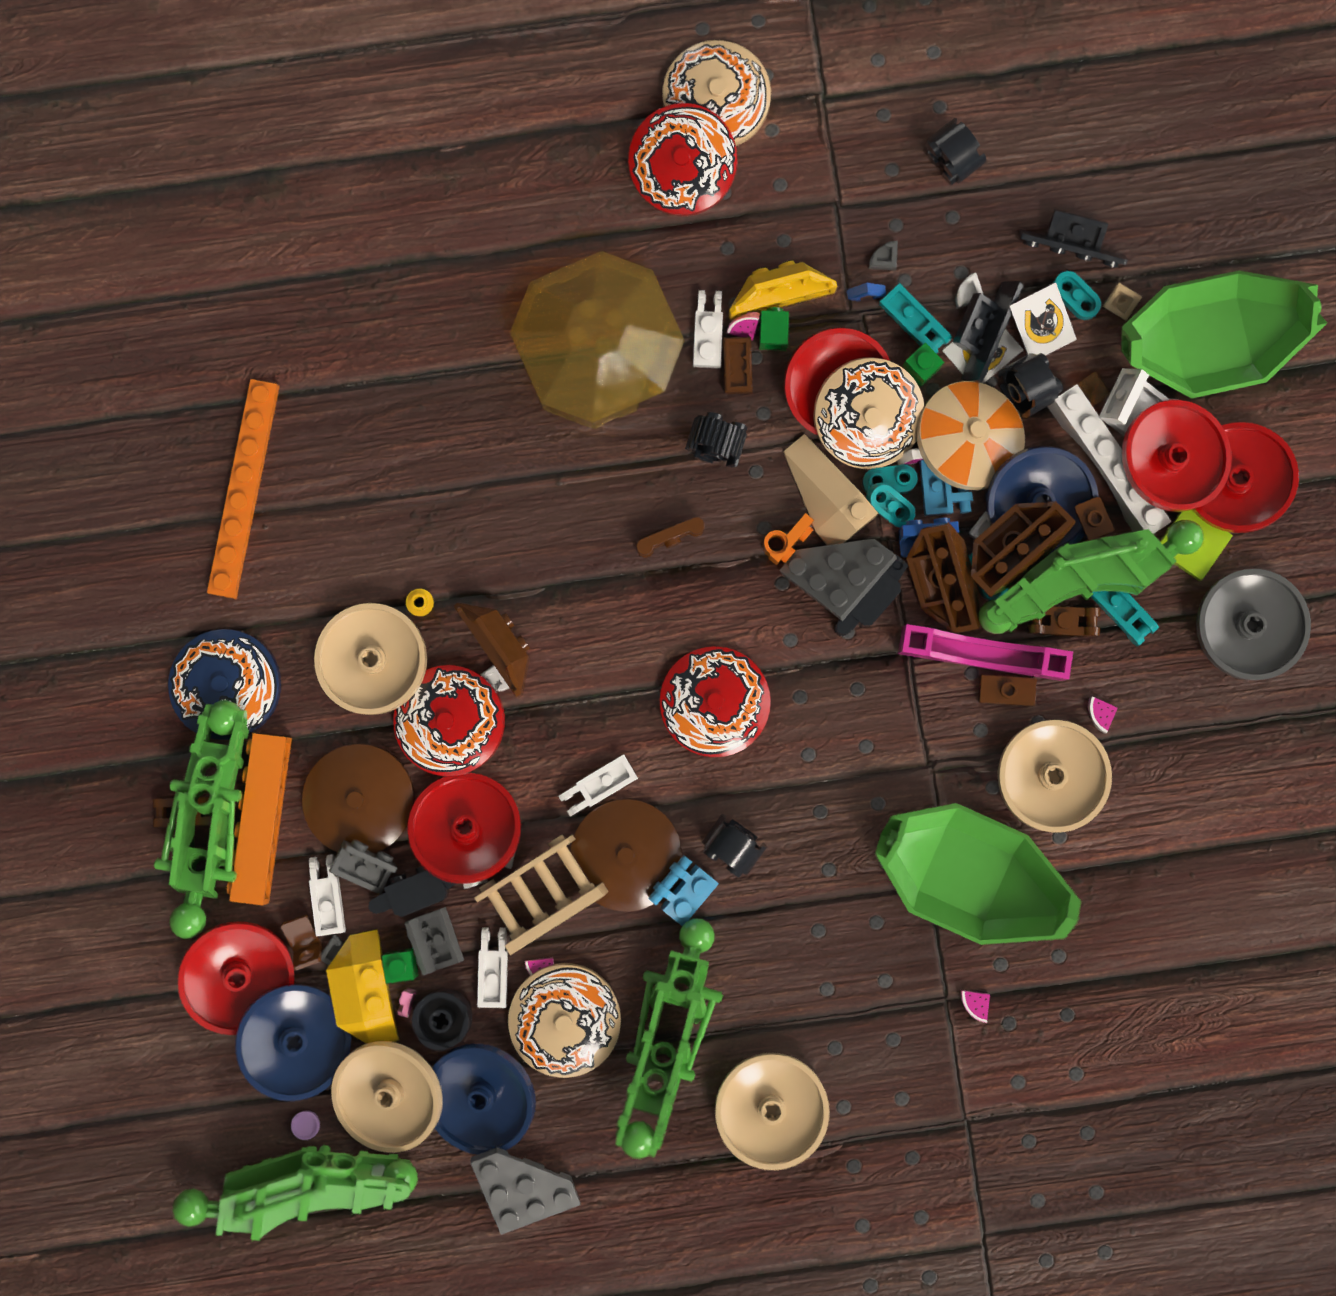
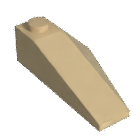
(828, 495)

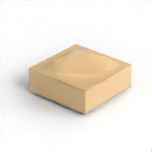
(1122, 301)

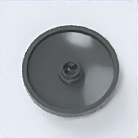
(1253, 624)

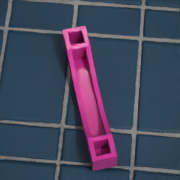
(984, 653)

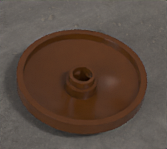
(358, 796)
(628, 850)

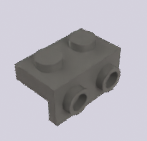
(362, 866)
(434, 941)

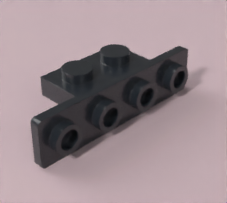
(1077, 235)
(984, 327)

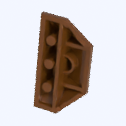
(1017, 544)
(944, 579)
(499, 643)

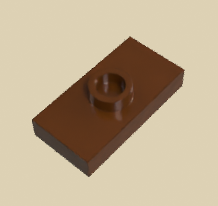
(738, 365)
(1007, 690)

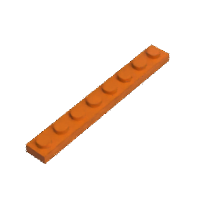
(243, 489)

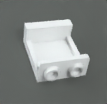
(1129, 398)

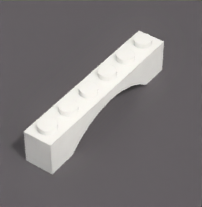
(1088, 430)

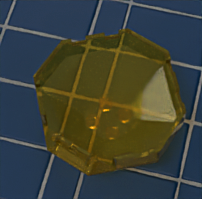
(596, 338)

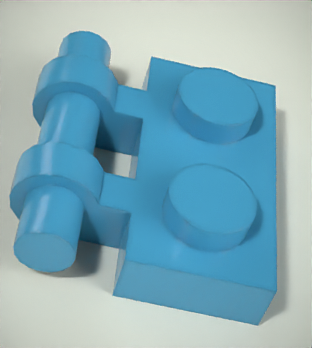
(938, 495)
(688, 895)

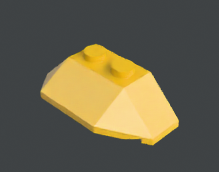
(781, 288)
(359, 990)

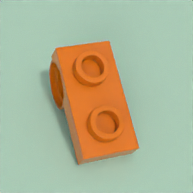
(799, 531)

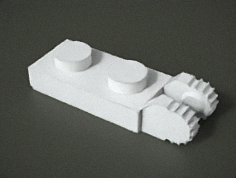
(708, 333)
(601, 784)
(326, 899)
(492, 971)

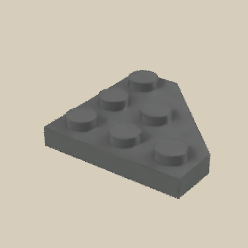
(839, 573)
(521, 1189)

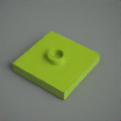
(1201, 561)

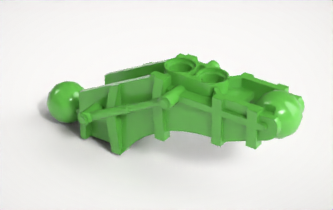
(1107, 564)
(224, 719)
(638, 1137)
(296, 1184)

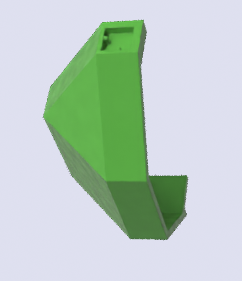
(1222, 331)
(975, 876)

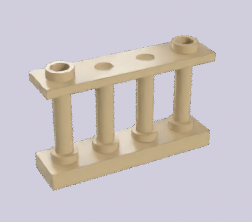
(565, 906)

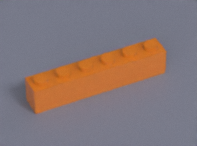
(260, 818)

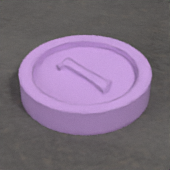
(305, 1125)

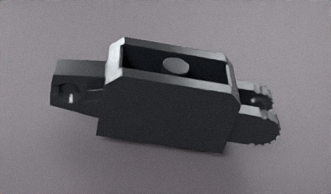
(875, 600)
(411, 893)

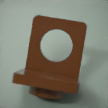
(1093, 519)
(302, 940)

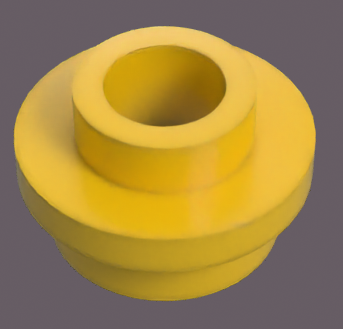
(428, 602)

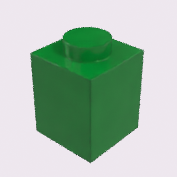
(774, 329)
(923, 364)
(400, 966)

